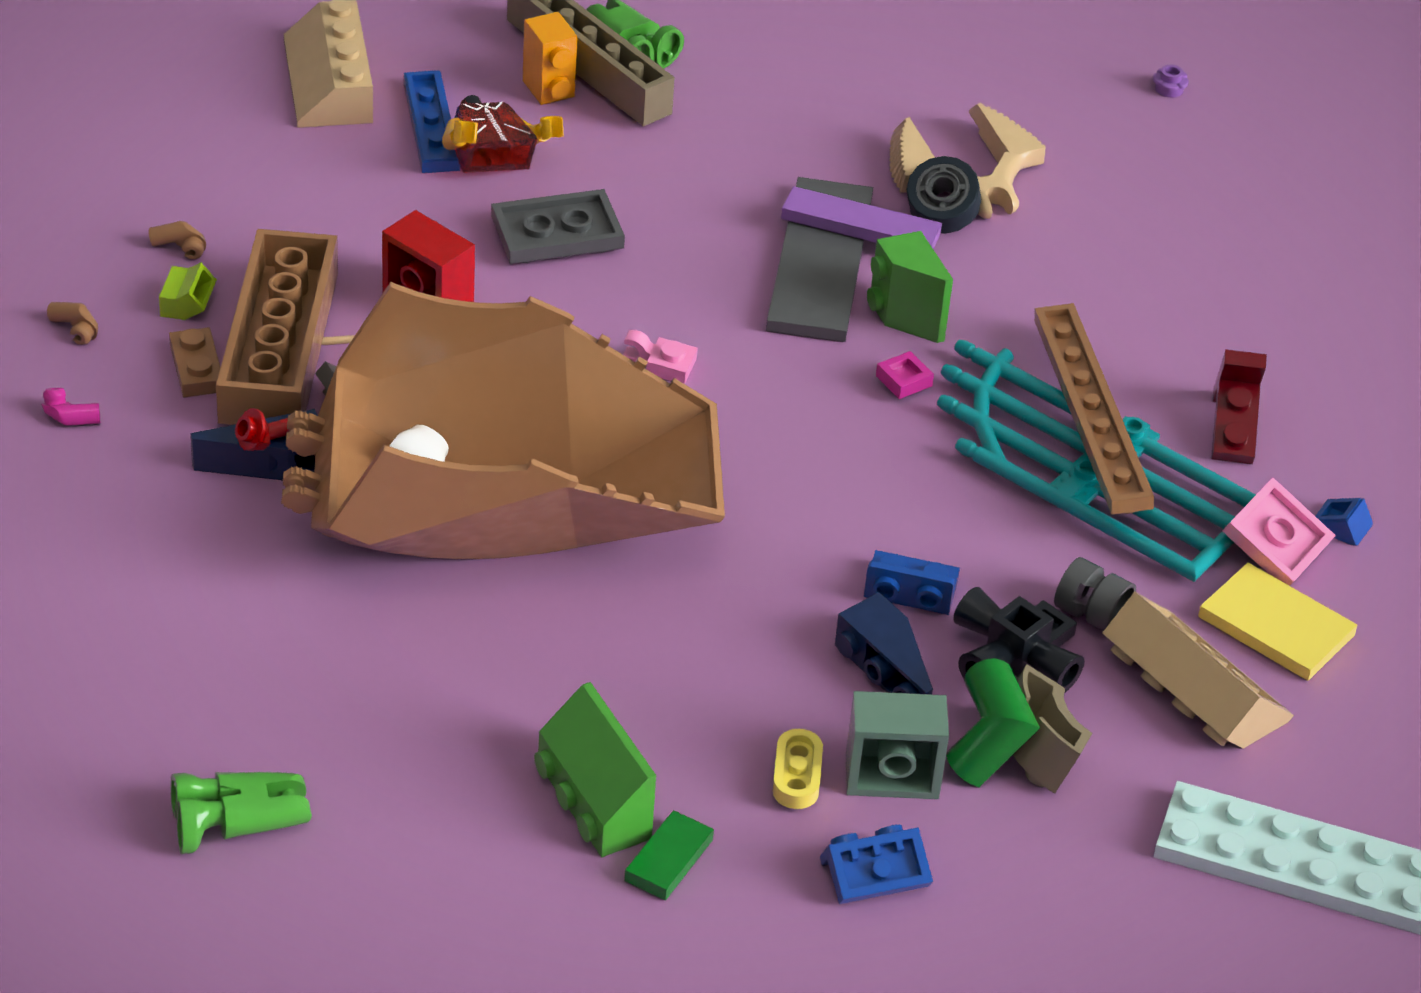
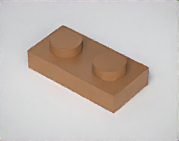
(195, 361)

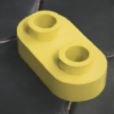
(797, 768)

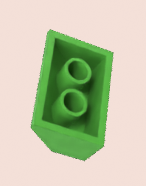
(597, 773)

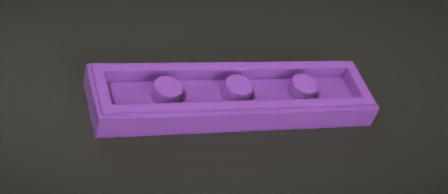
(853, 217)

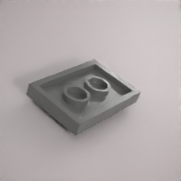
(557, 226)

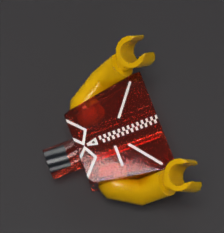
(495, 136)

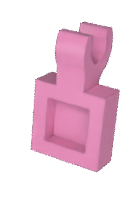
(665, 358)

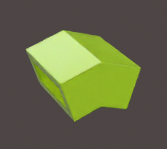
(186, 291)

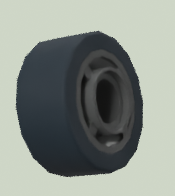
(940, 176)

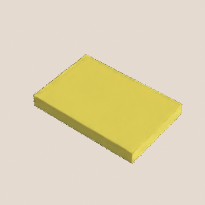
(1277, 621)

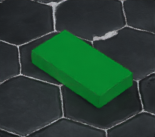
(669, 855)

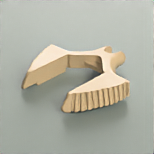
(1005, 139)

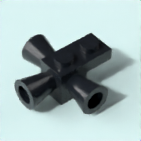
(1020, 636)

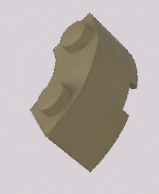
(1060, 739)

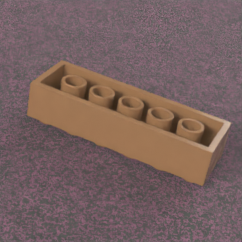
(278, 325)

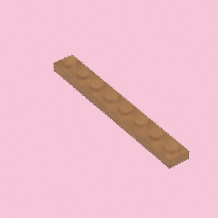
(1094, 410)

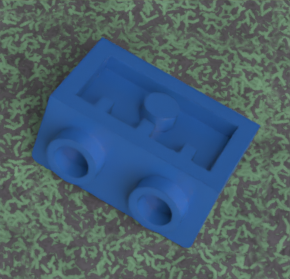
(912, 581)
(877, 864)

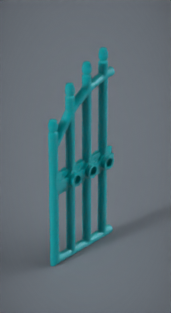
(1077, 480)

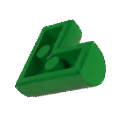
(1003, 724)

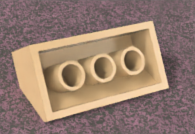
(329, 66)
(1194, 673)

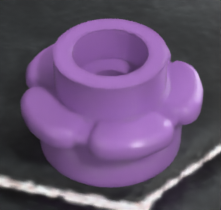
(1170, 81)

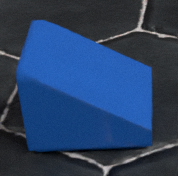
(1346, 519)

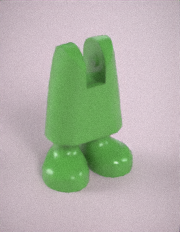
(657, 43)
(238, 803)

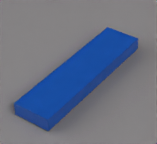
(429, 119)

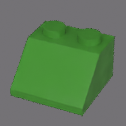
(910, 286)

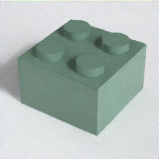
(896, 745)

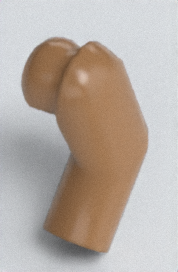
(182, 234)
(78, 316)

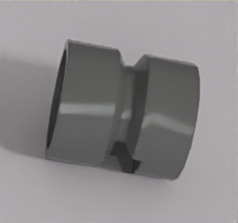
(1089, 592)

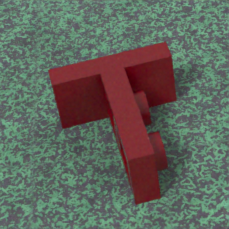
(1237, 406)

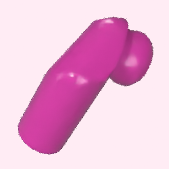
(68, 413)

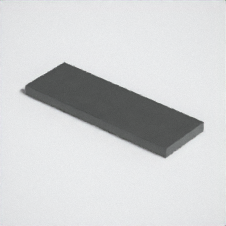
(817, 273)

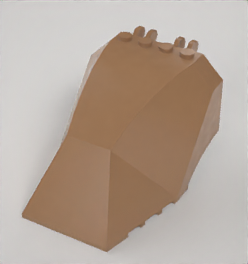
(542, 427)

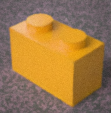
(549, 58)

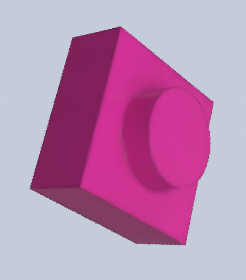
(904, 375)

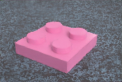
(1279, 533)

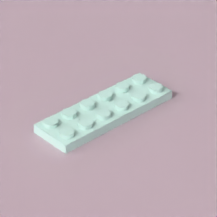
(1293, 856)

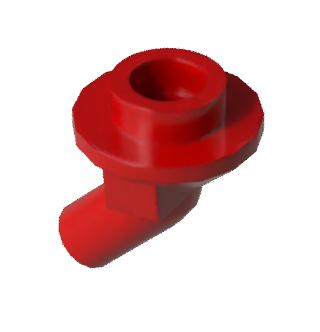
(254, 431)

